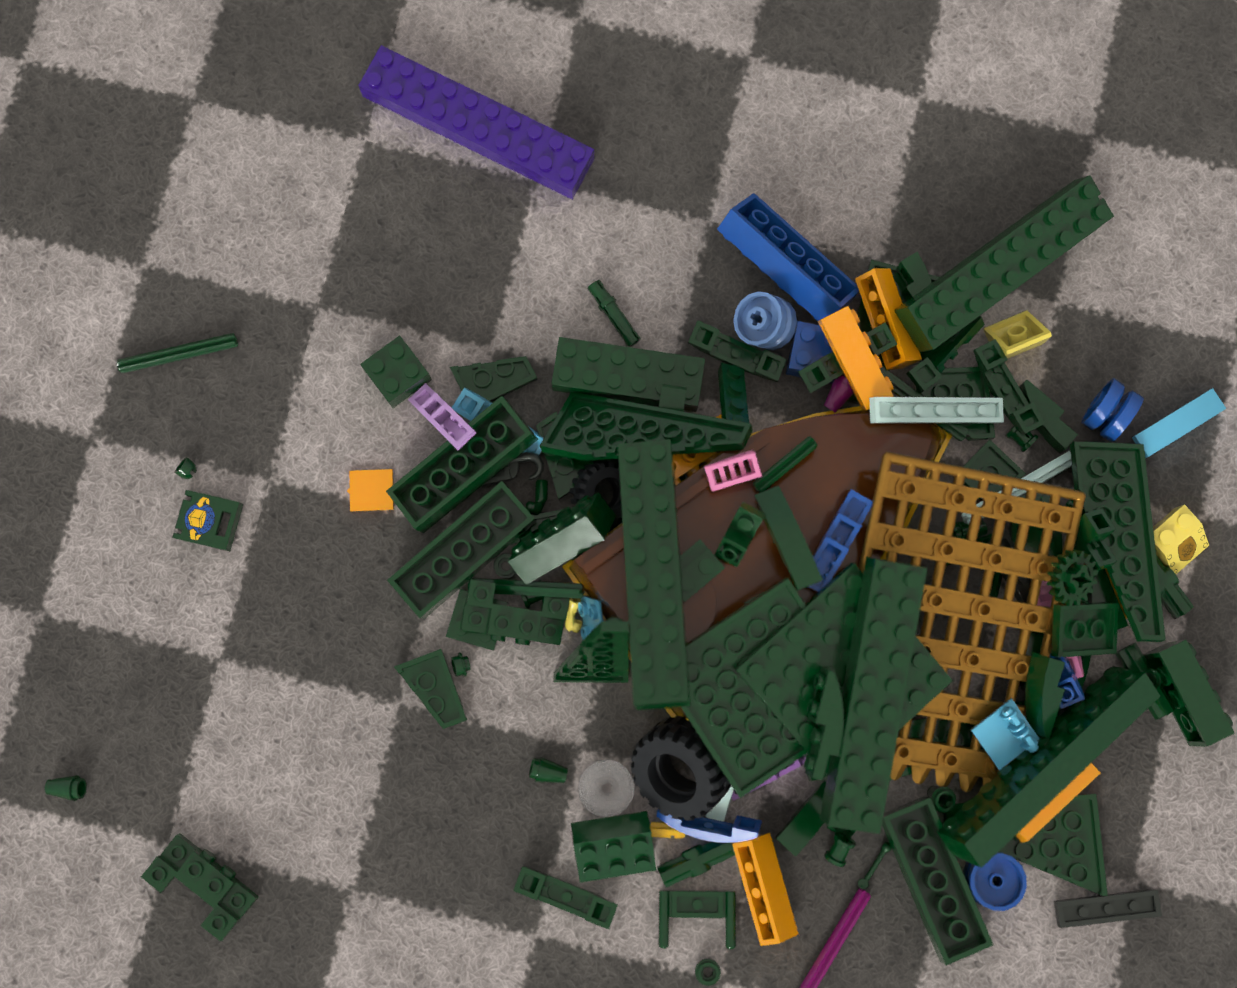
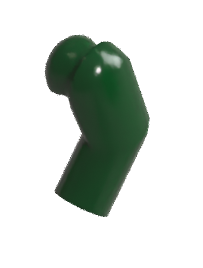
(541, 493)

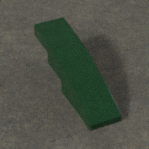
(788, 538)

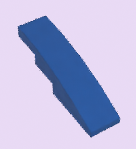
(840, 536)

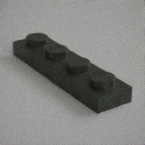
(1107, 908)

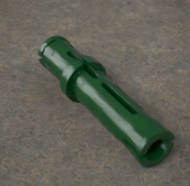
(608, 305)

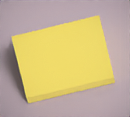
(1018, 334)

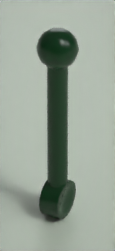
(863, 883)

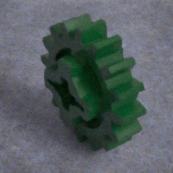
(1072, 577)

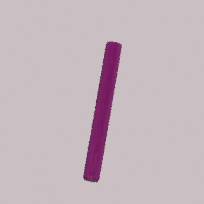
(836, 939)

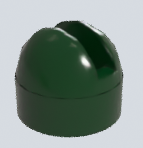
(185, 467)

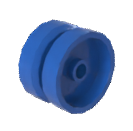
(1112, 410)
(1007, 889)

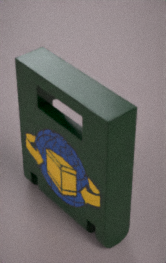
(202, 518)

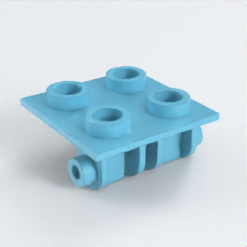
(591, 613)
(1006, 734)

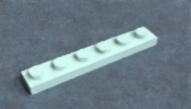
(936, 410)

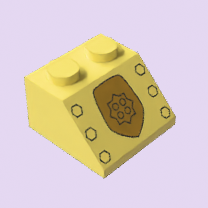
(1179, 538)

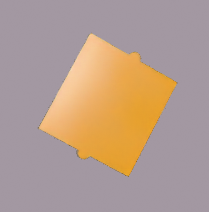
(369, 490)

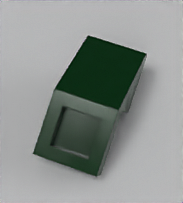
(739, 534)

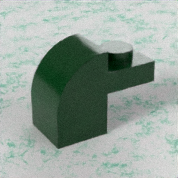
(1090, 538)

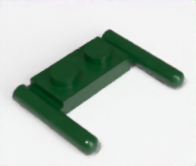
(697, 905)

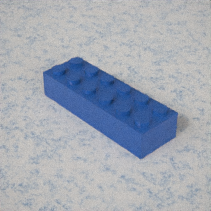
(787, 258)

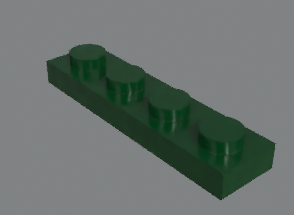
(733, 393)

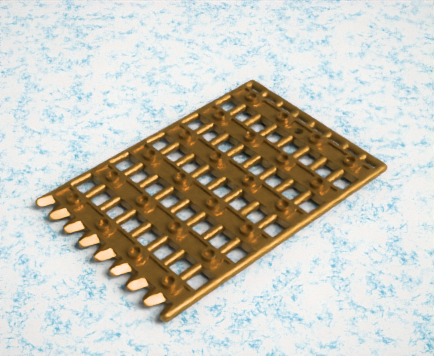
(956, 603)

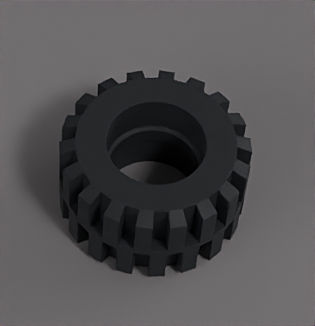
(591, 476)

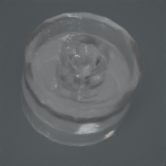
(595, 798)

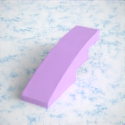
(442, 416)

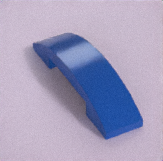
(715, 830)

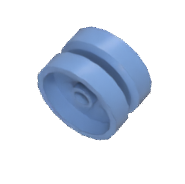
(765, 320)

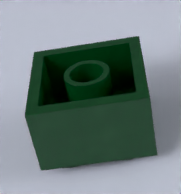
(396, 371)

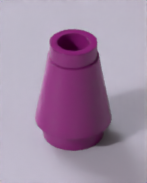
(838, 394)

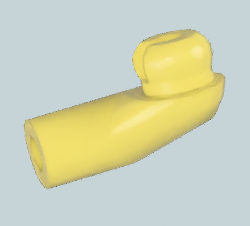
(571, 623)

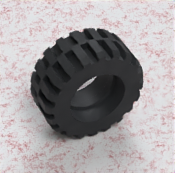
(663, 784)

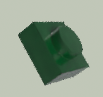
(924, 375)

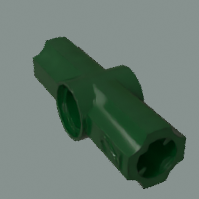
(1171, 594)
(1133, 659)
(694, 862)

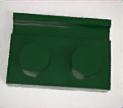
(698, 568)

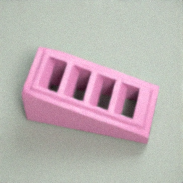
(754, 473)

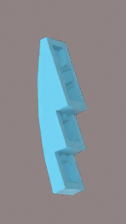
(1179, 422)

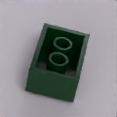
(613, 846)

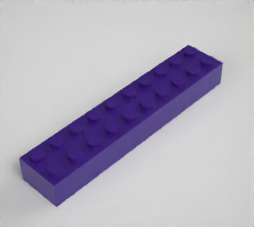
(476, 122)

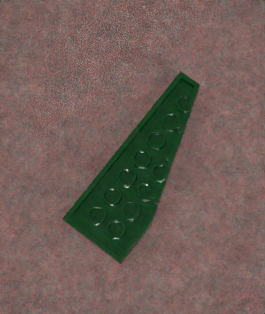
(595, 425)
(1117, 481)

